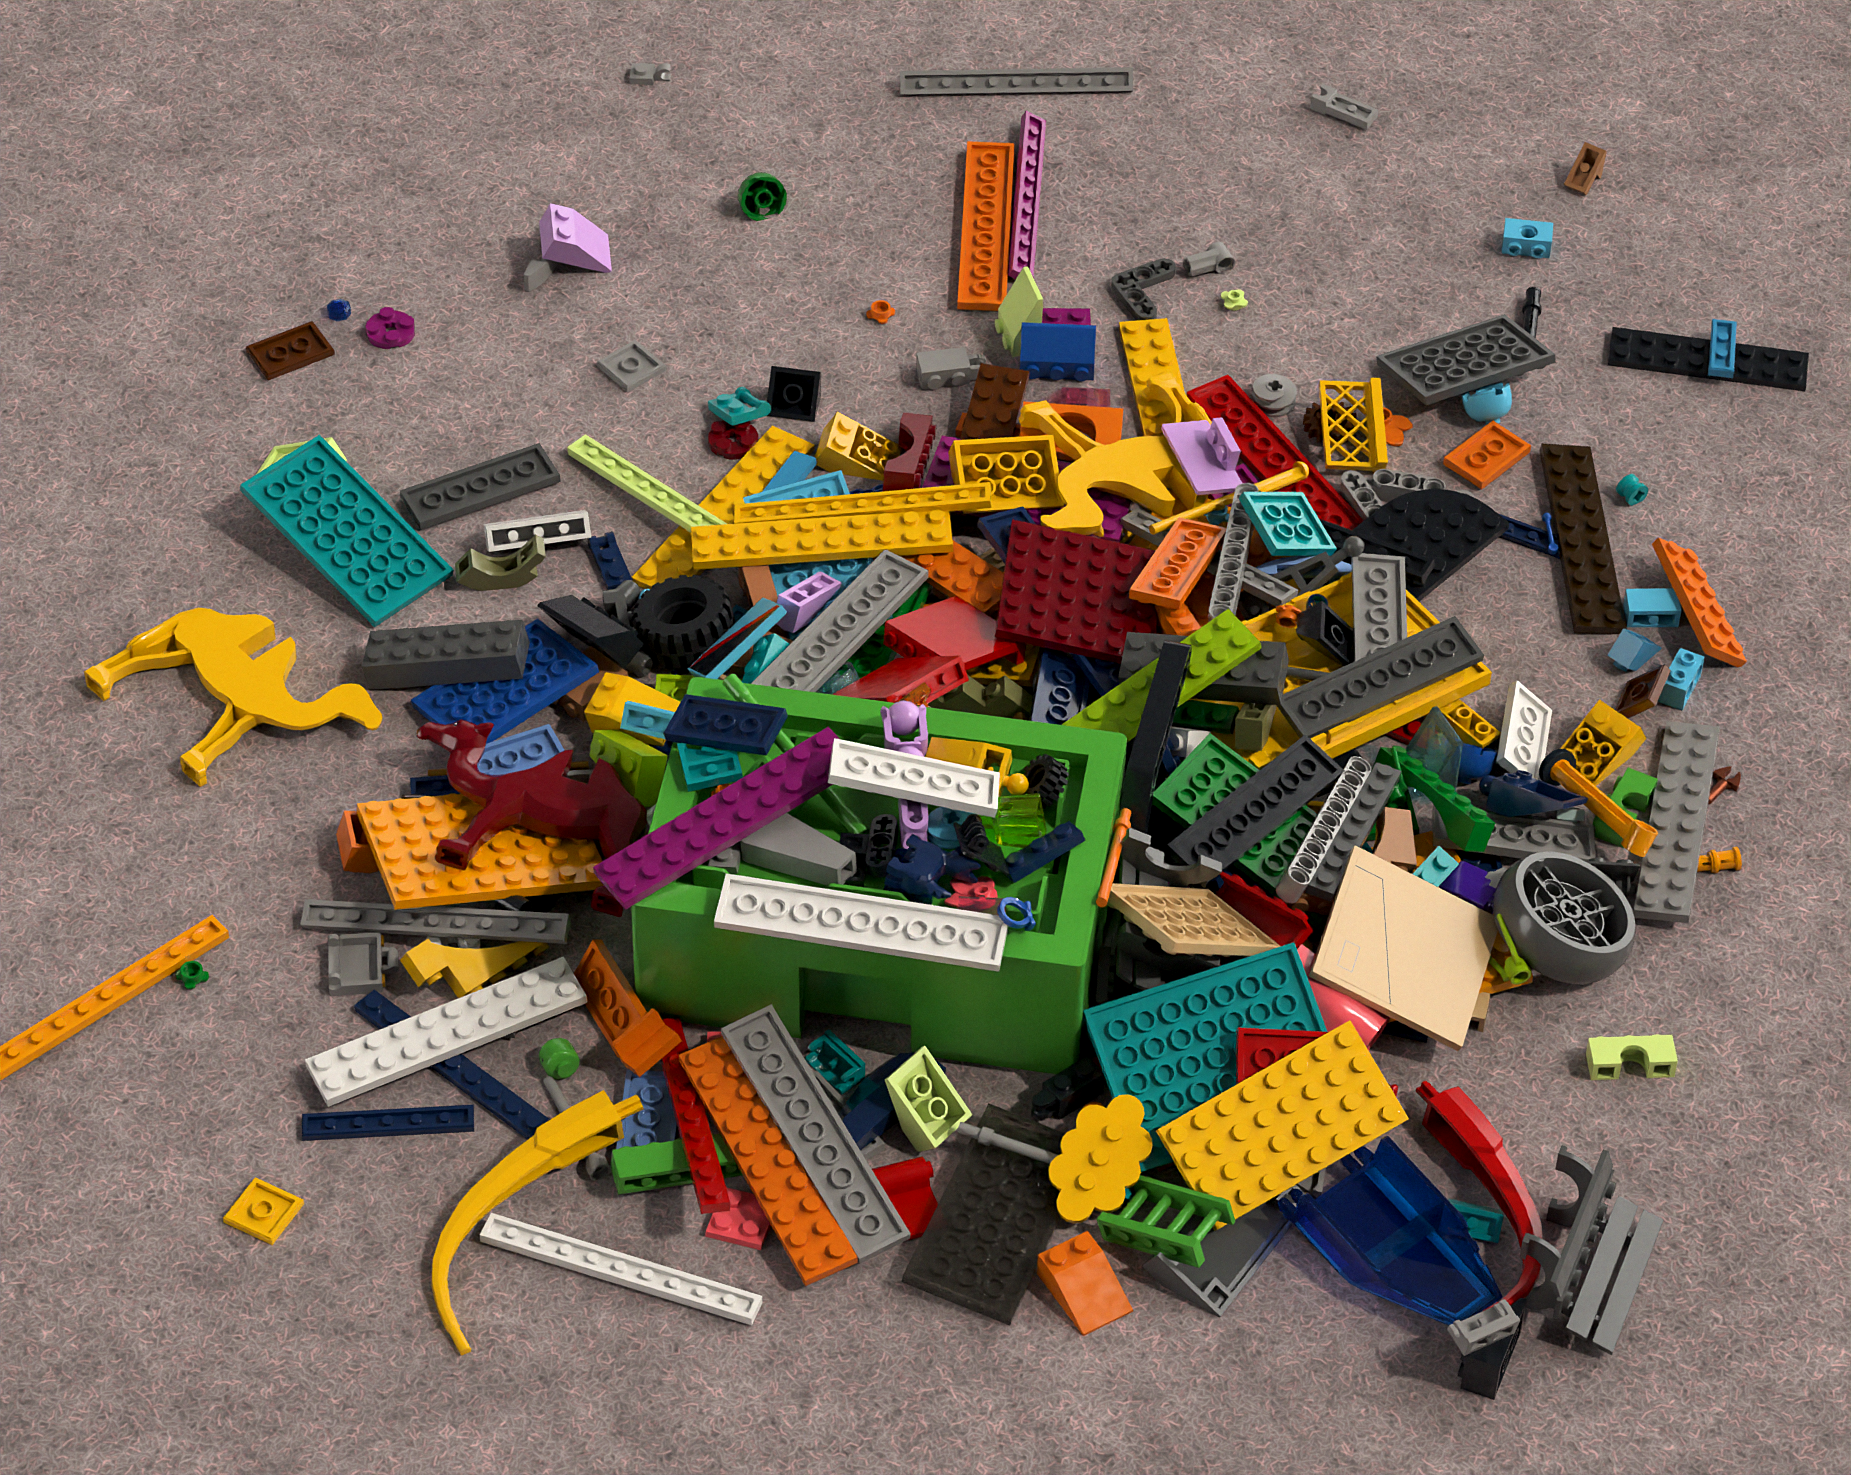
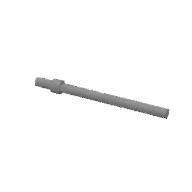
(987, 1136)

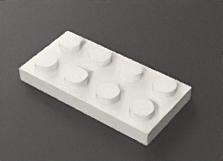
(1523, 731)

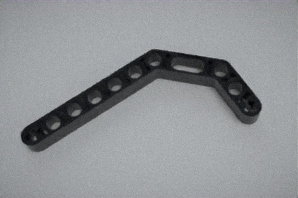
(1153, 735)

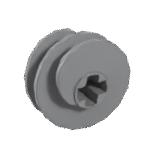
(1274, 394)

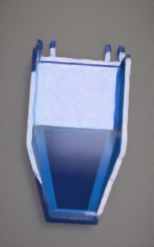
(1396, 1236)

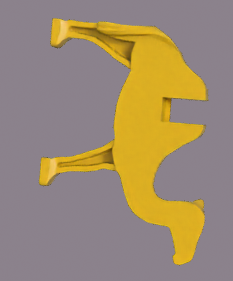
(1128, 468)
(248, 687)

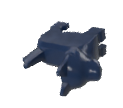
(926, 865)

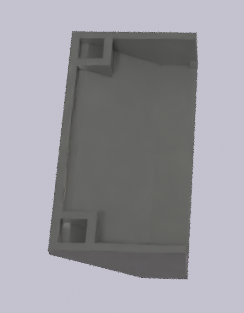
(1229, 1254)

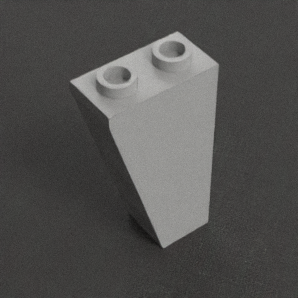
(799, 851)

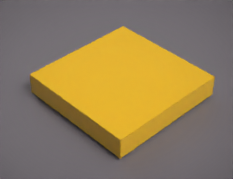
(263, 1211)

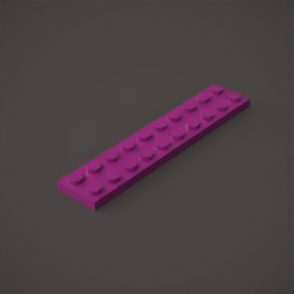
(719, 821)

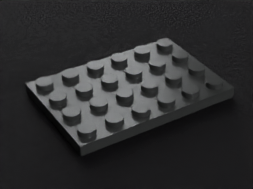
(1465, 359)

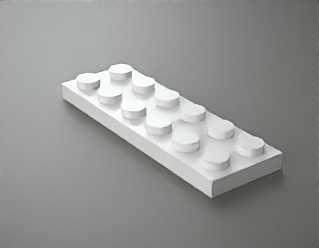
(914, 778)

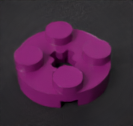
(387, 318)

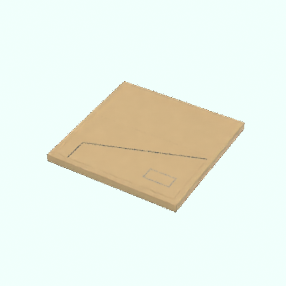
(1405, 948)

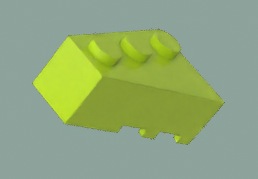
(636, 763)

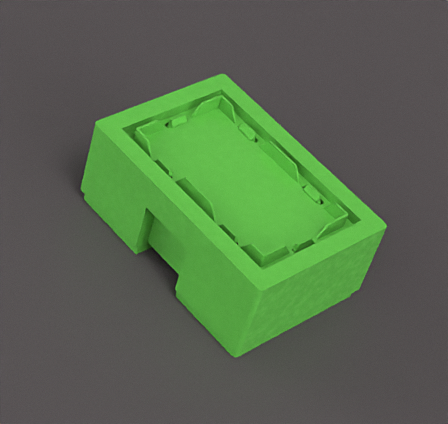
(1007, 1018)

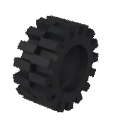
(1046, 778)

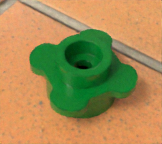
(188, 969)

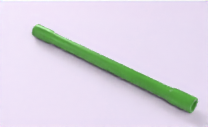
(847, 817)

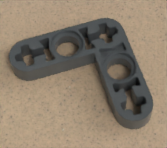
(1132, 286)

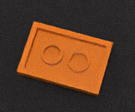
(1487, 454)

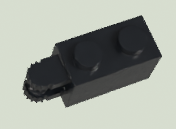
(1068, 1090)

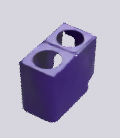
(1470, 885)

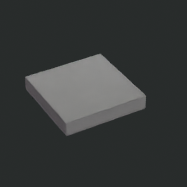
(631, 366)

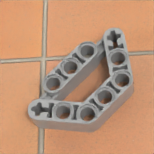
(1367, 493)

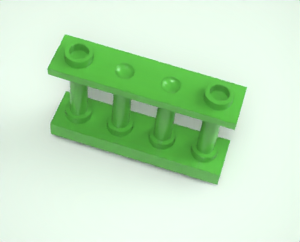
(1151, 1239)

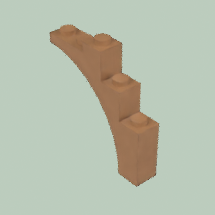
(1392, 843)

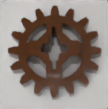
(1313, 424)

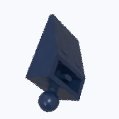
(1522, 795)

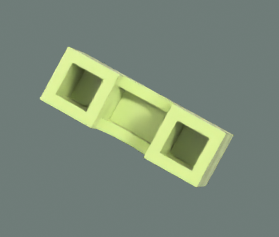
(1653, 1052)

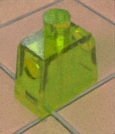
(1017, 820)

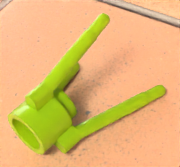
(1515, 967)

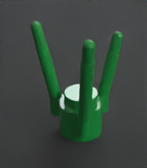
(1397, 797)

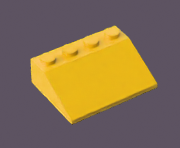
(1018, 468)

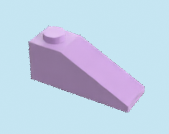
(806, 600)

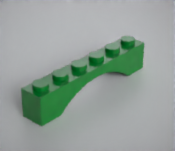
(1463, 822)

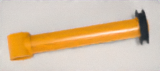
(1559, 769)

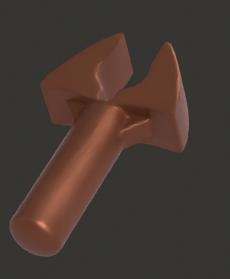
(1723, 784)

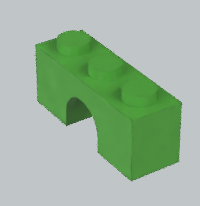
(1631, 791)

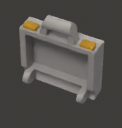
(357, 963)

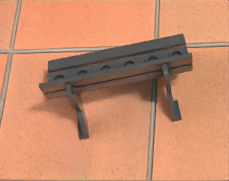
(1148, 957)
(1562, 1270)

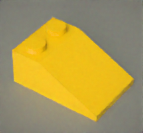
(608, 703)

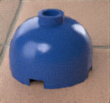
(1475, 763)

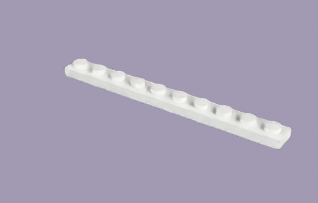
(621, 1269)

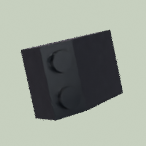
(1485, 1368)

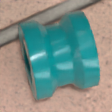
(1631, 489)

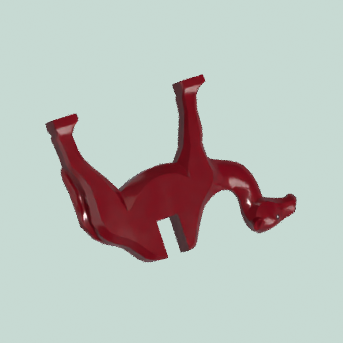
(537, 800)

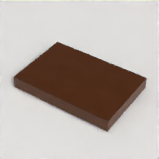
(290, 350)

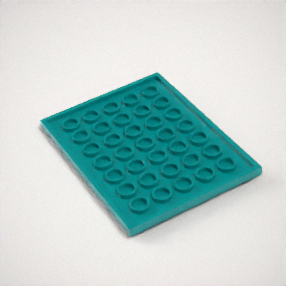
(1179, 1038)

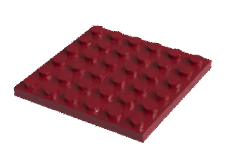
(1071, 592)

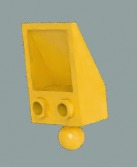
(980, 756)

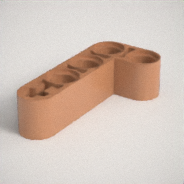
(758, 584)

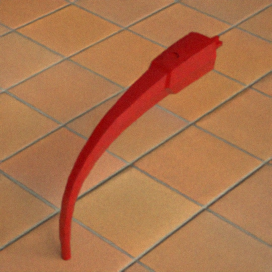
(1479, 1148)

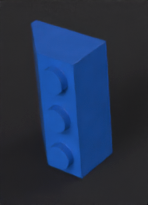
(1058, 351)

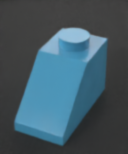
(1632, 650)

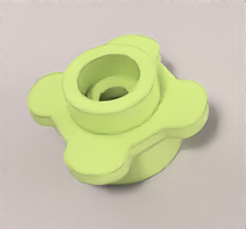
(1234, 299)

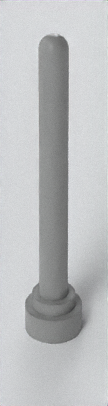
(596, 1165)

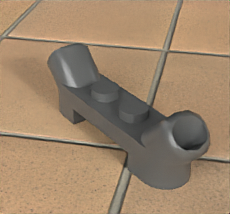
(618, 603)

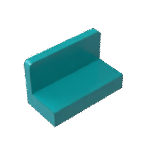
(1482, 1221)

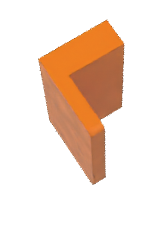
(645, 1043)

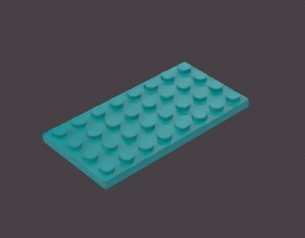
(346, 530)

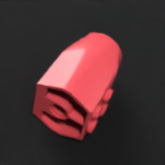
(1339, 1008)

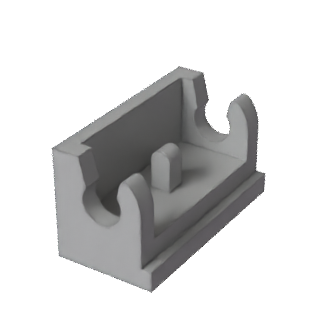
(1484, 1327)

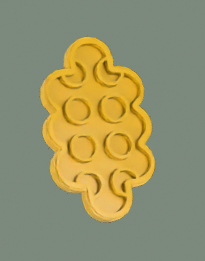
(1100, 1158)

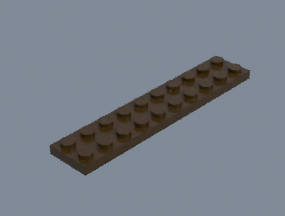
(1582, 539)

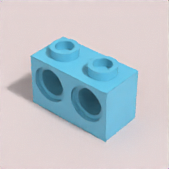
(1683, 677)

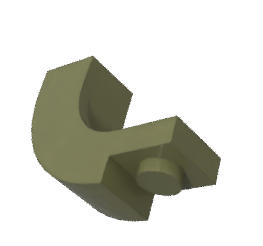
(506, 572)

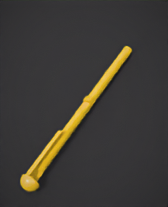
(1298, 472)

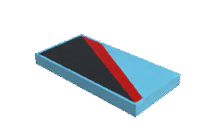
(738, 639)

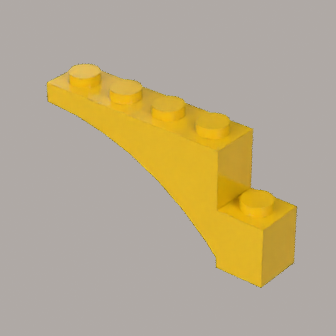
(466, 967)

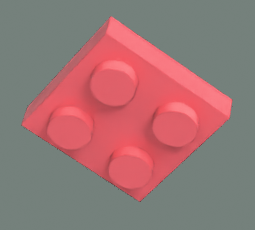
(741, 1225)

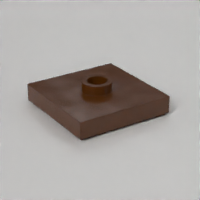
(1642, 692)

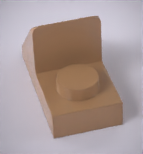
(1586, 168)

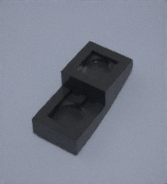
(858, 844)

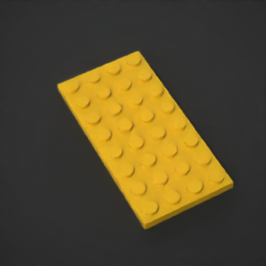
(1284, 1122)

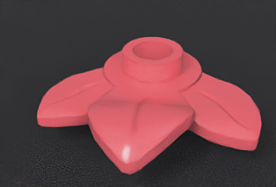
(984, 886)

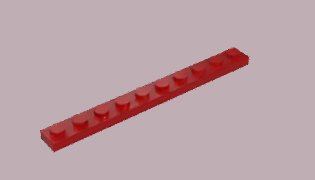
(694, 1130)

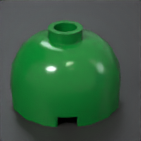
(761, 191)

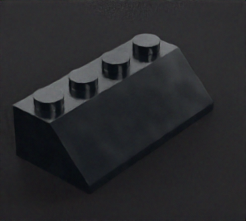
(594, 627)

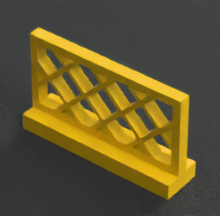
(1373, 419)

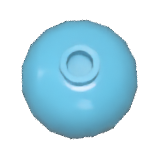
(1488, 403)

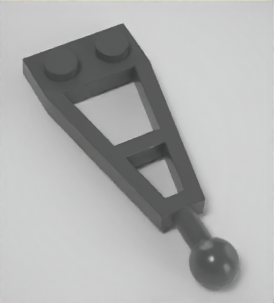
(1252, 606)

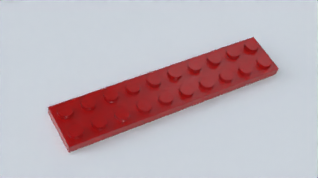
(1268, 449)

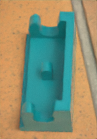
(836, 1062)

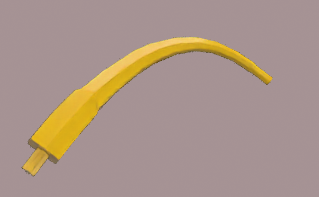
(554, 1145)

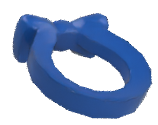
(1025, 908)

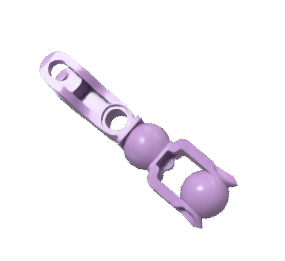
(905, 719)

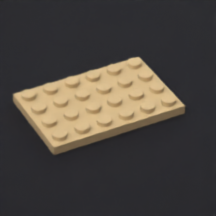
(1189, 920)

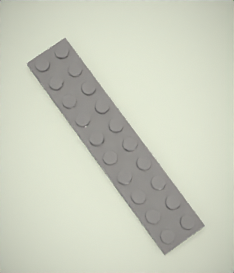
(845, 624)
(1679, 817)
(815, 1132)

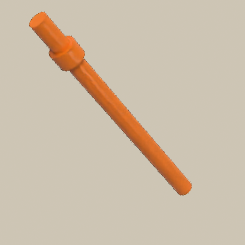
(1119, 829)

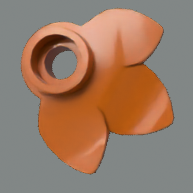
(1394, 427)

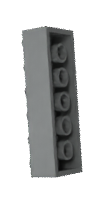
(446, 654)
(1254, 680)

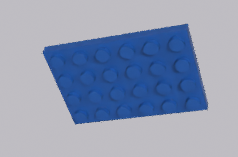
(549, 673)

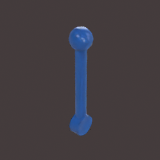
(1552, 548)

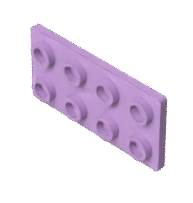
(1205, 454)

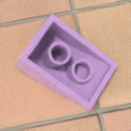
(573, 239)

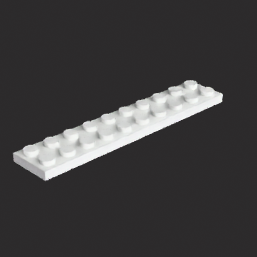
(861, 922)
(445, 1031)

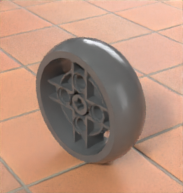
(1565, 917)

